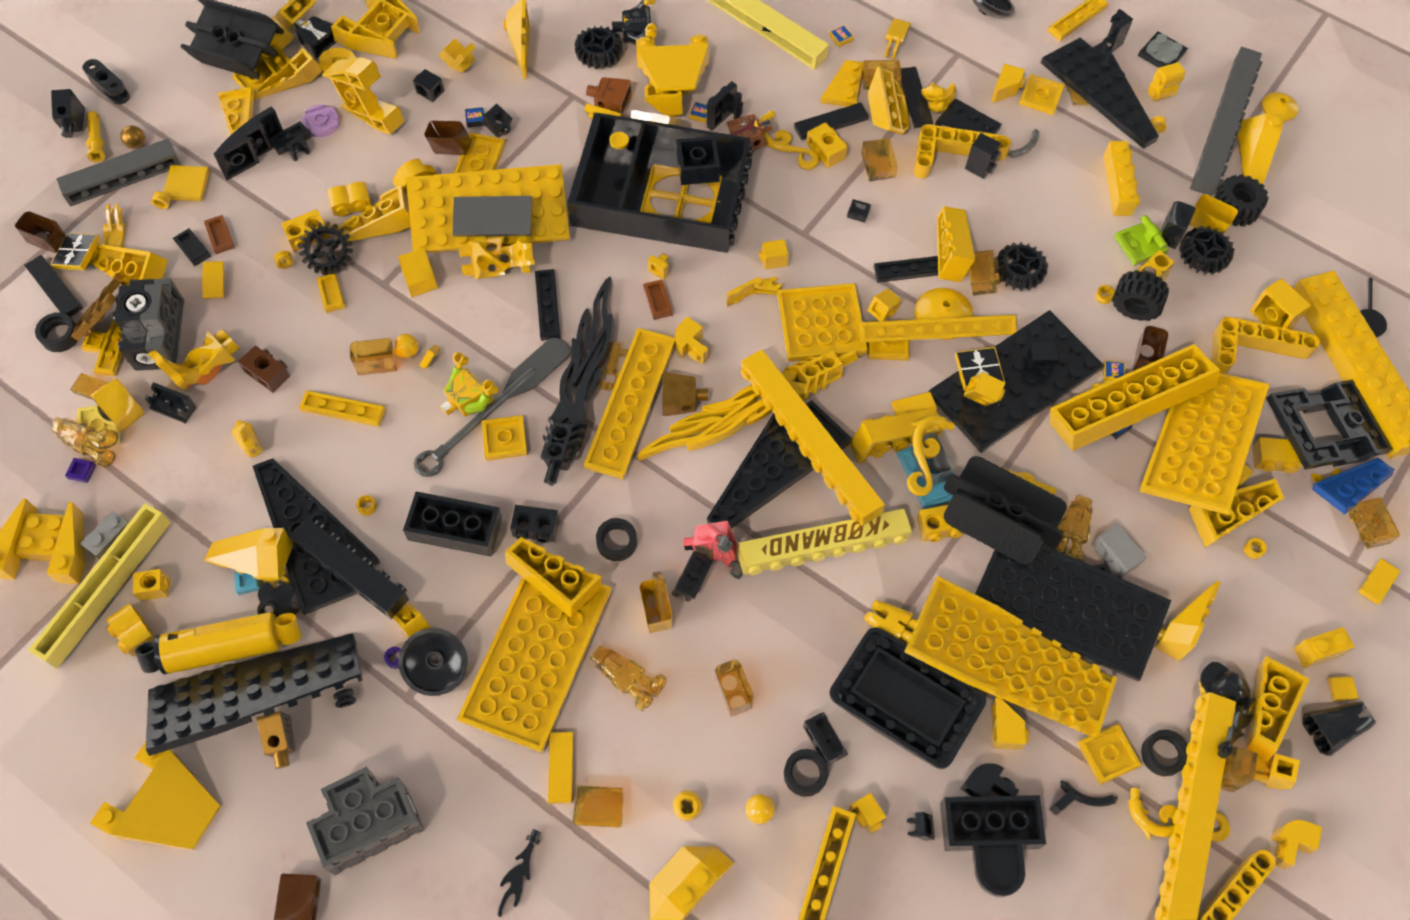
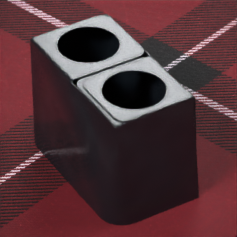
(1177, 223)

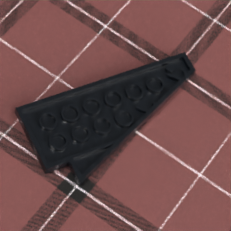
(1102, 83)
(769, 469)
(288, 507)

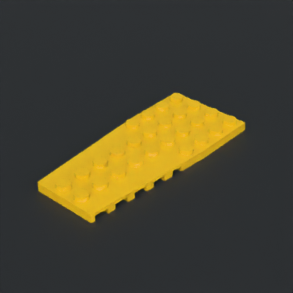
(1007, 659)

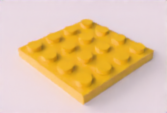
(820, 321)

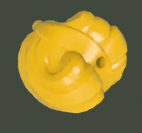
(939, 97)

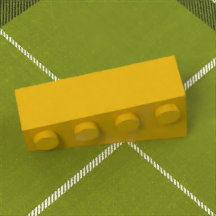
(953, 244)
(888, 433)
(1246, 505)
(552, 576)
(1276, 700)

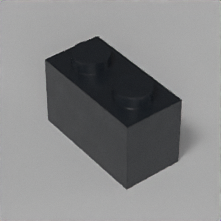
(983, 156)

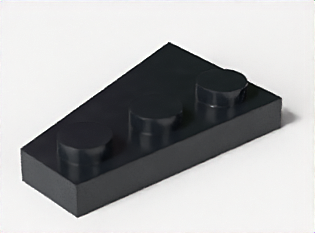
(965, 117)

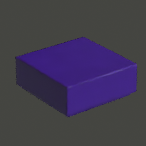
(80, 470)

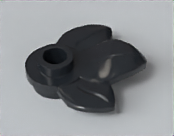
(278, 598)

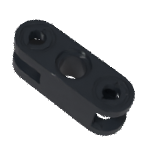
(106, 81)

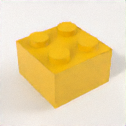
(1280, 305)

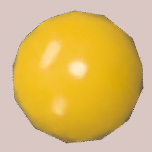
(406, 346)
(687, 805)
(760, 809)

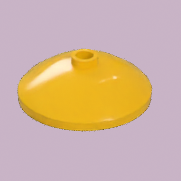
(932, 302)

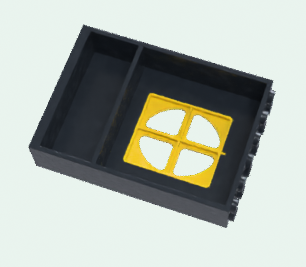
(617, 184)

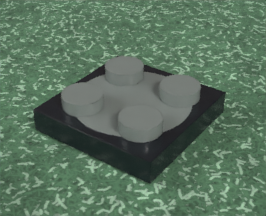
(1162, 50)

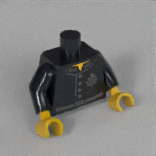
(636, 23)

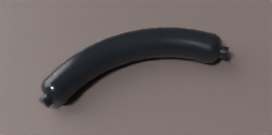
(1089, 800)

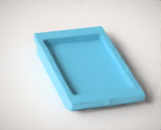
(938, 495)

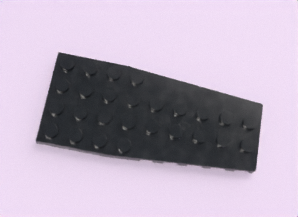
(234, 693)

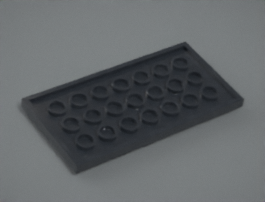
(1025, 389)
(1079, 607)

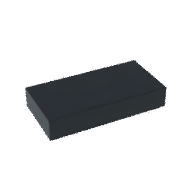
(191, 247)

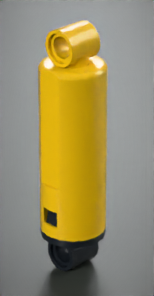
(218, 643)

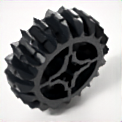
(598, 47)
(333, 244)
(1206, 250)
(1024, 260)

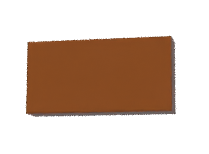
(219, 234)
(657, 299)

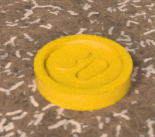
(619, 140)

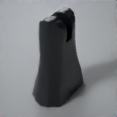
(1338, 726)

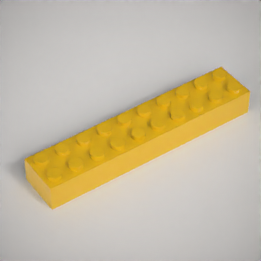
(1358, 355)

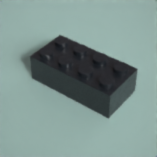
(453, 523)

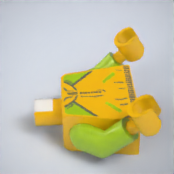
(466, 391)

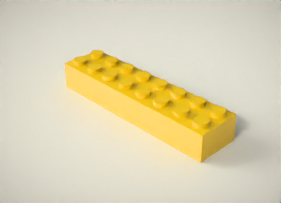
(1133, 397)

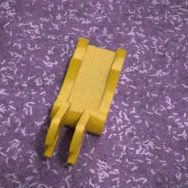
(896, 33)
(114, 232)
(754, 286)

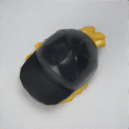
(1225, 683)

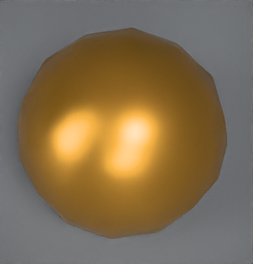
(132, 136)

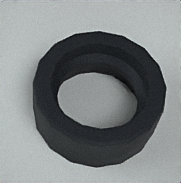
(49, 322)
(613, 524)
(814, 756)
(1150, 760)

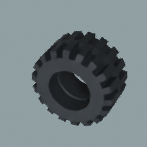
(1246, 196)
(1140, 295)

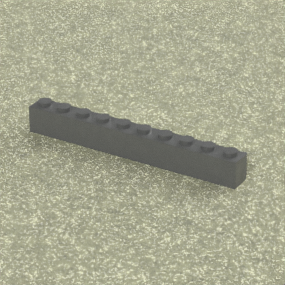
(1226, 121)

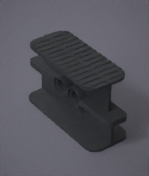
(231, 37)
(1003, 510)

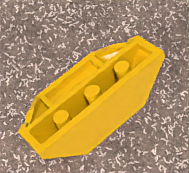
(888, 102)
(686, 881)

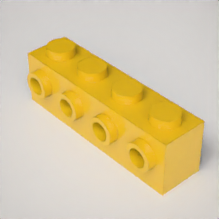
(1121, 178)

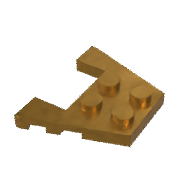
(97, 309)

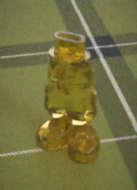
(86, 440)
(1076, 527)
(625, 673)

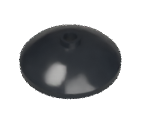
(995, 8)
(425, 674)

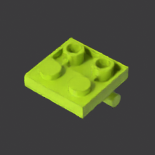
(1141, 241)

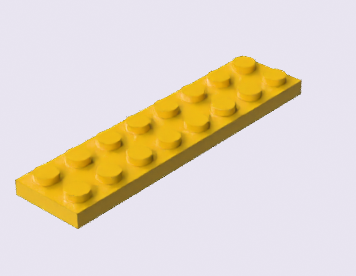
(629, 404)

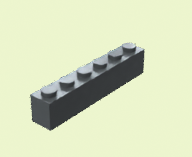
(118, 172)

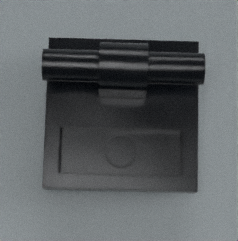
(724, 104)

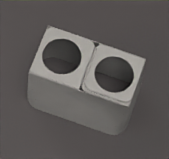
(941, 458)

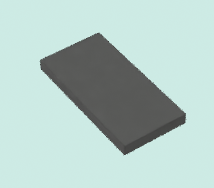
(492, 216)

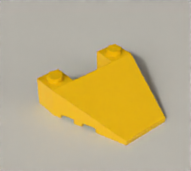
(673, 65)
(279, 71)
(167, 808)

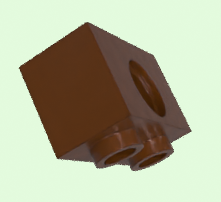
(270, 377)

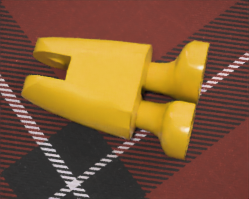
(894, 622)

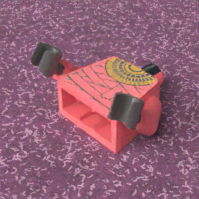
(716, 543)

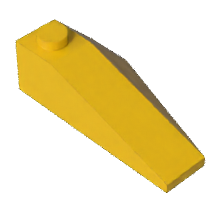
(518, 32)
(383, 218)
(257, 553)

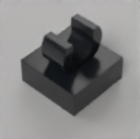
(924, 826)

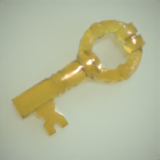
(611, 368)

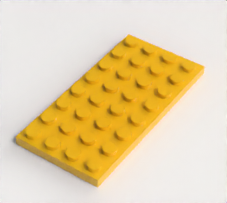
(433, 200)
(1206, 445)
(530, 667)

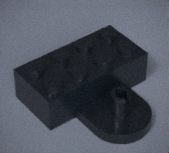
(997, 834)

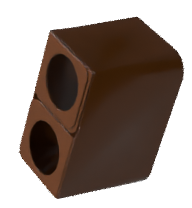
(451, 137)
(32, 224)
(1155, 338)
(297, 897)

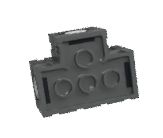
(149, 320)
(362, 820)

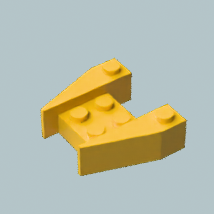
(376, 28)
(353, 82)
(43, 539)

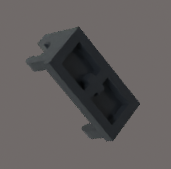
(1118, 30)
(170, 403)
(692, 576)
(824, 738)

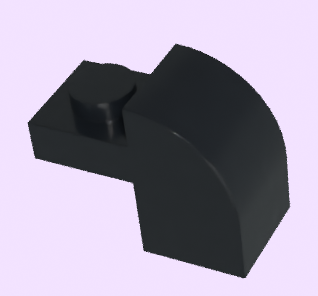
(986, 778)

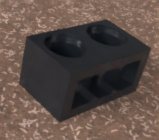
(536, 518)

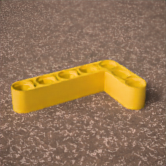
(948, 140)
(1258, 336)
(1238, 888)

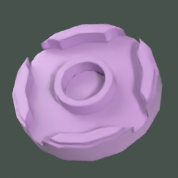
(321, 120)

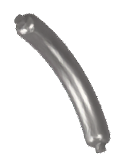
(1029, 146)

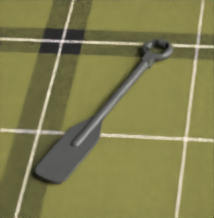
(521, 380)

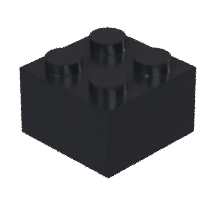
(698, 160)

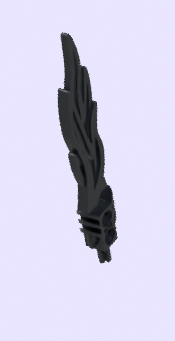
(582, 373)

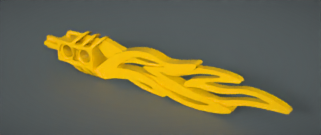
(743, 409)

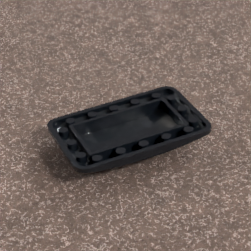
(907, 699)

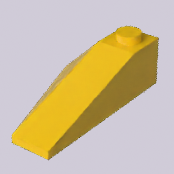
(666, 102)
(1257, 143)
(129, 263)
(1184, 631)

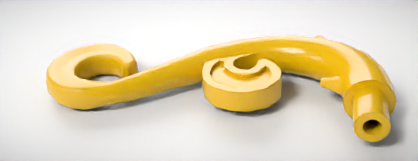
(784, 145)
(922, 453)
(1139, 816)

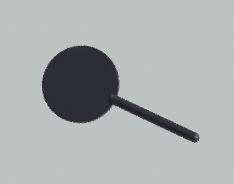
(1374, 318)

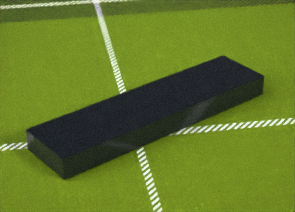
(915, 100)
(835, 119)
(906, 269)
(53, 286)
(547, 304)

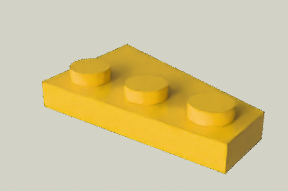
(844, 86)
(237, 106)

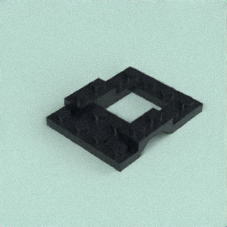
(1350, 414)

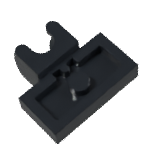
(291, 140)

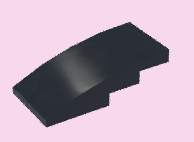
(247, 143)

